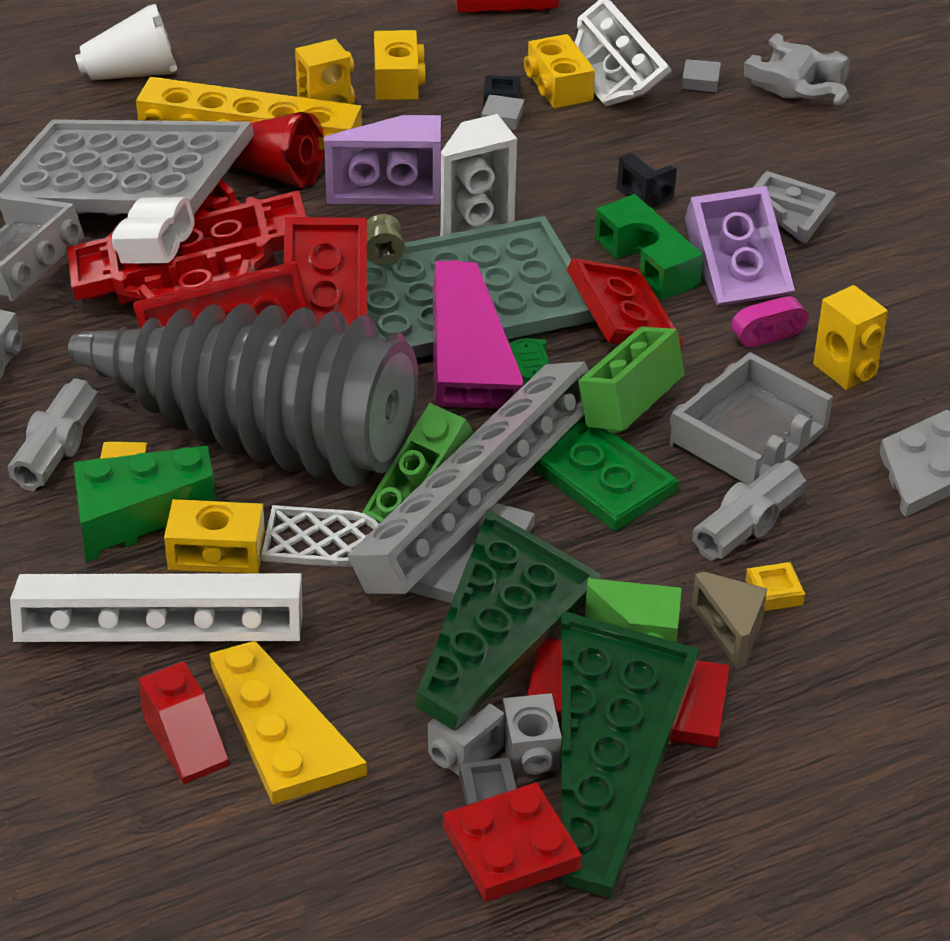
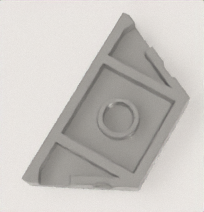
(919, 462)

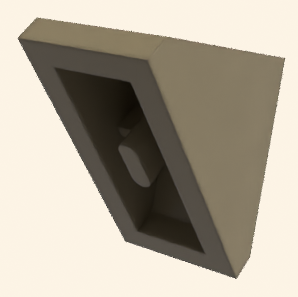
(730, 613)

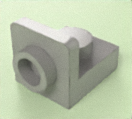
(474, 740)

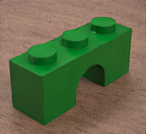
(666, 259)

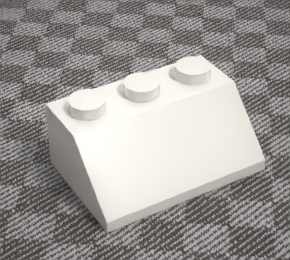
(478, 176)

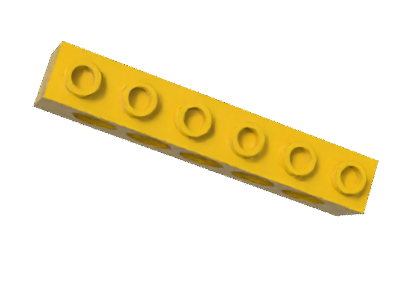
(190, 101)

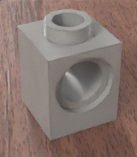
(532, 734)

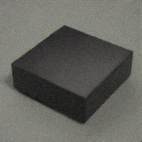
(501, 86)

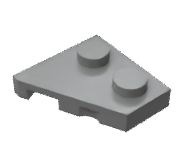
(797, 204)

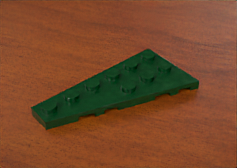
(498, 617)
(615, 726)

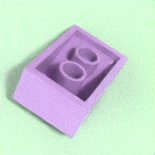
(385, 162)
(739, 245)

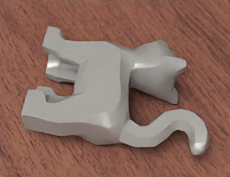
(794, 69)

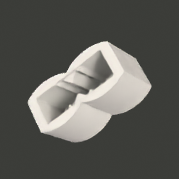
(153, 230)

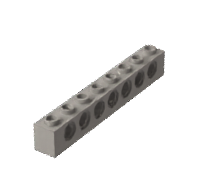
(469, 482)

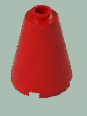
(285, 149)

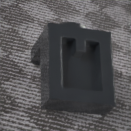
(640, 179)

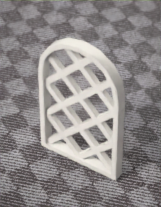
(312, 514)

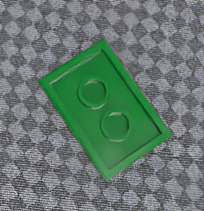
(605, 474)

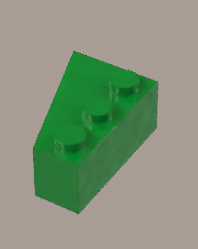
(135, 493)

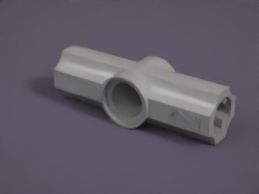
(53, 434)
(749, 510)

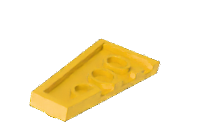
(281, 727)

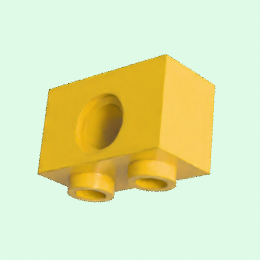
(398, 65)
(850, 337)
(214, 536)

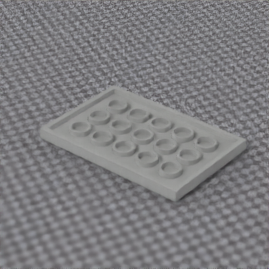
(116, 162)

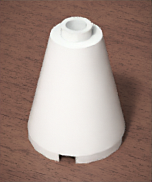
(129, 49)

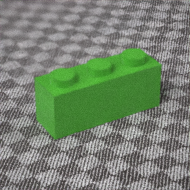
(631, 378)

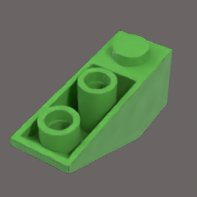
(427, 447)

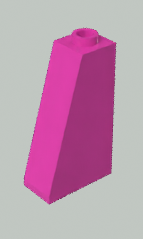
(469, 343)

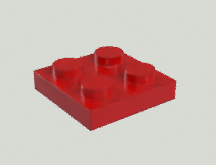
(511, 841)

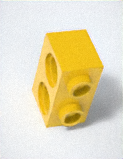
(560, 71)
(325, 72)

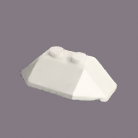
(621, 57)

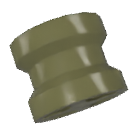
(379, 231)

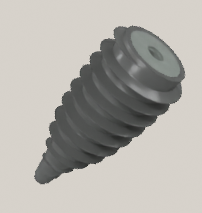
(270, 384)

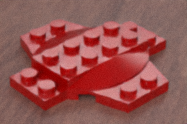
(224, 243)

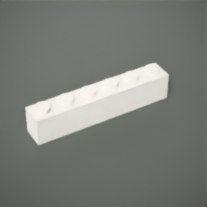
(157, 607)

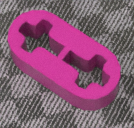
(769, 321)

